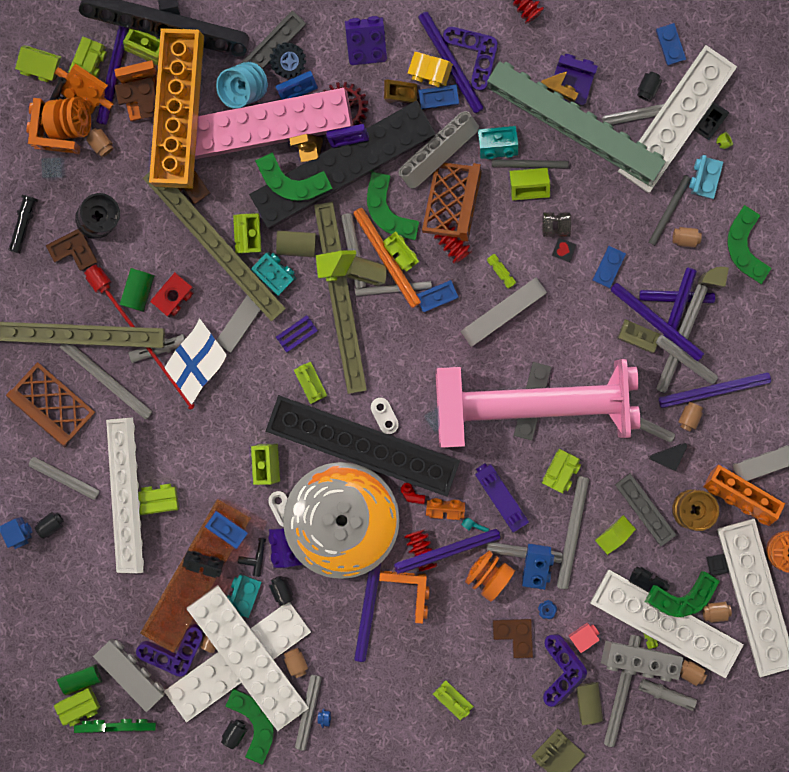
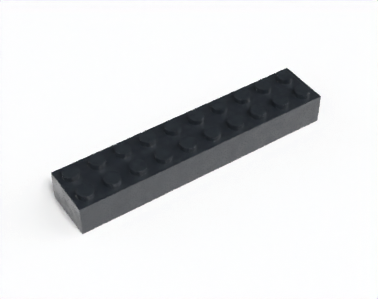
(350, 162)
(362, 445)

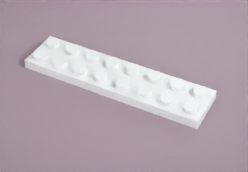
(685, 108)
(125, 495)
(756, 596)
(682, 634)
(247, 657)
(216, 678)

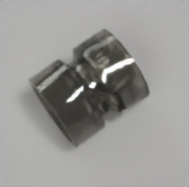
(563, 224)

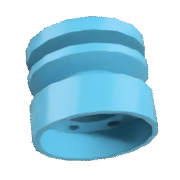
(241, 85)

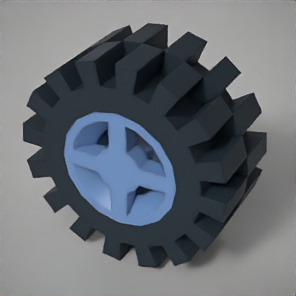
(292, 64)

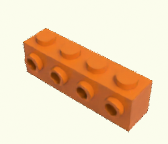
(743, 495)

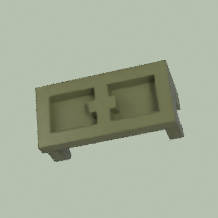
(638, 336)

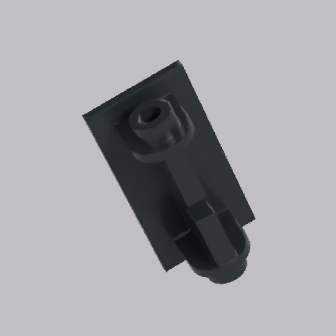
(195, 560)
(643, 580)

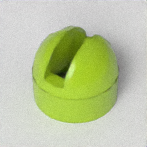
(725, 140)

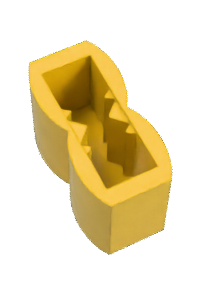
(429, 69)

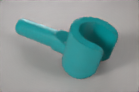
(469, 523)

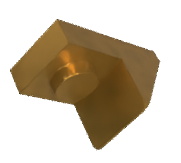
(554, 84)
(399, 91)
(308, 146)

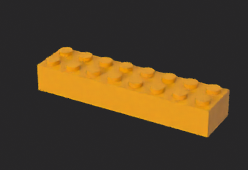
(176, 108)

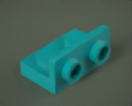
(498, 142)
(273, 272)
(244, 594)

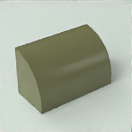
(295, 244)
(367, 271)
(714, 278)
(589, 703)

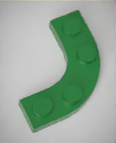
(289, 188)
(382, 214)
(738, 246)
(687, 604)
(126, 725)
(262, 726)

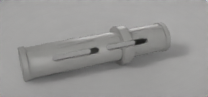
(169, 344)
(659, 691)

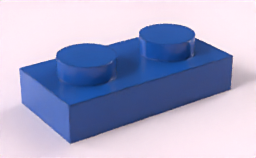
(670, 44)
(297, 86)
(438, 97)
(609, 267)
(437, 296)
(226, 529)

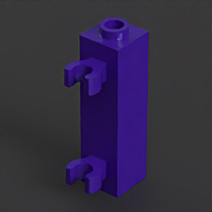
(501, 497)

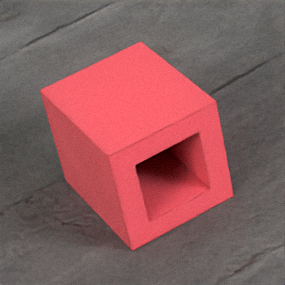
(584, 637)

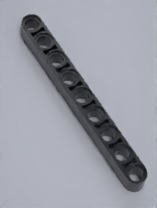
(153, 20)

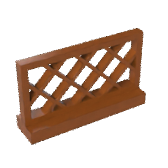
(467, 206)
(38, 416)

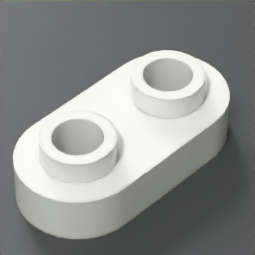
(385, 415)
(278, 509)

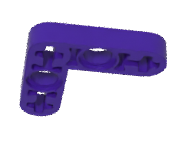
(478, 47)
(173, 659)
(568, 668)

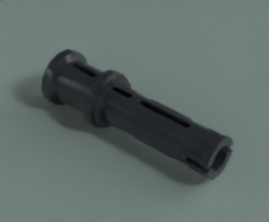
(24, 216)

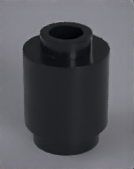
(649, 86)
(49, 525)
(281, 590)
(234, 734)

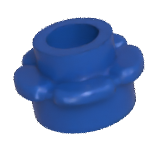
(552, 609)
(323, 718)

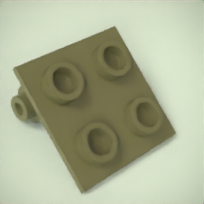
(558, 753)

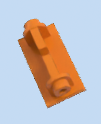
(454, 509)

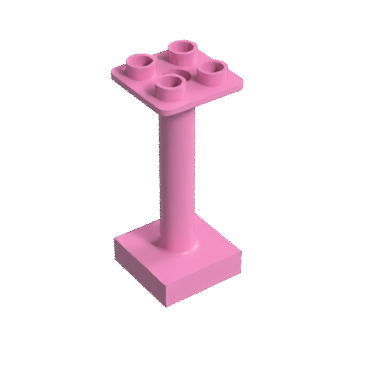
(461, 406)

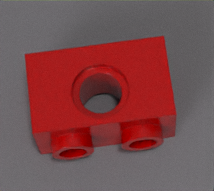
(162, 301)

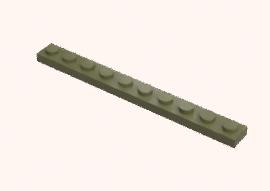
(219, 250)
(341, 303)
(82, 334)

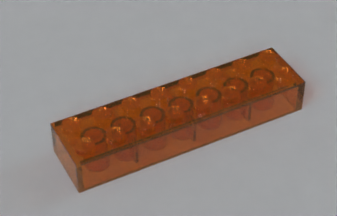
(170, 616)

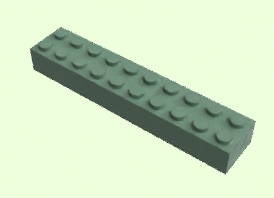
(575, 123)

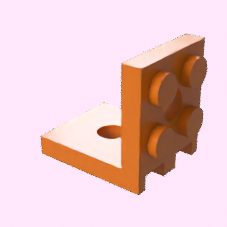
(133, 73)
(36, 132)
(422, 590)

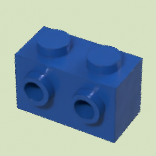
(16, 533)
(536, 566)

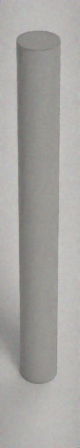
(390, 288)

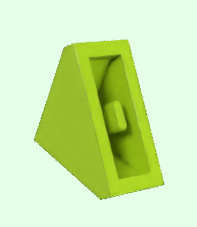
(615, 535)

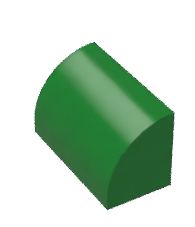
(137, 290)
(79, 679)

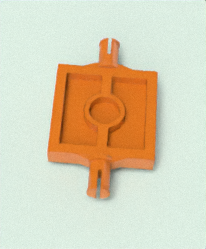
(84, 85)

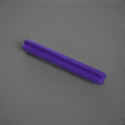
(670, 296)
(681, 298)

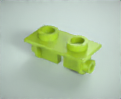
(396, 244)
(310, 382)
(453, 700)

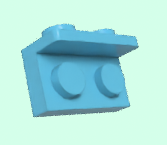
(706, 177)

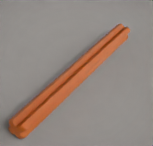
(386, 258)

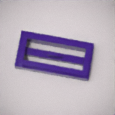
(347, 135)
(283, 343)

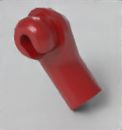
(410, 495)

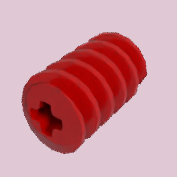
(529, 9)
(454, 245)
(419, 546)

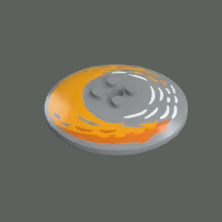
(312, 516)

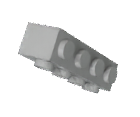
(641, 660)
(129, 674)

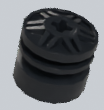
(104, 208)

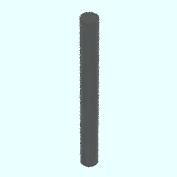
(529, 163)
(669, 210)

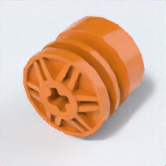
(66, 118)
(777, 551)
(490, 576)

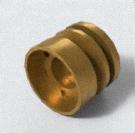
(706, 511)

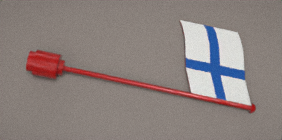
(191, 363)

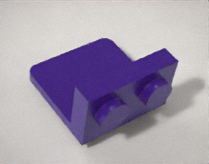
(366, 40)
(578, 75)
(281, 553)

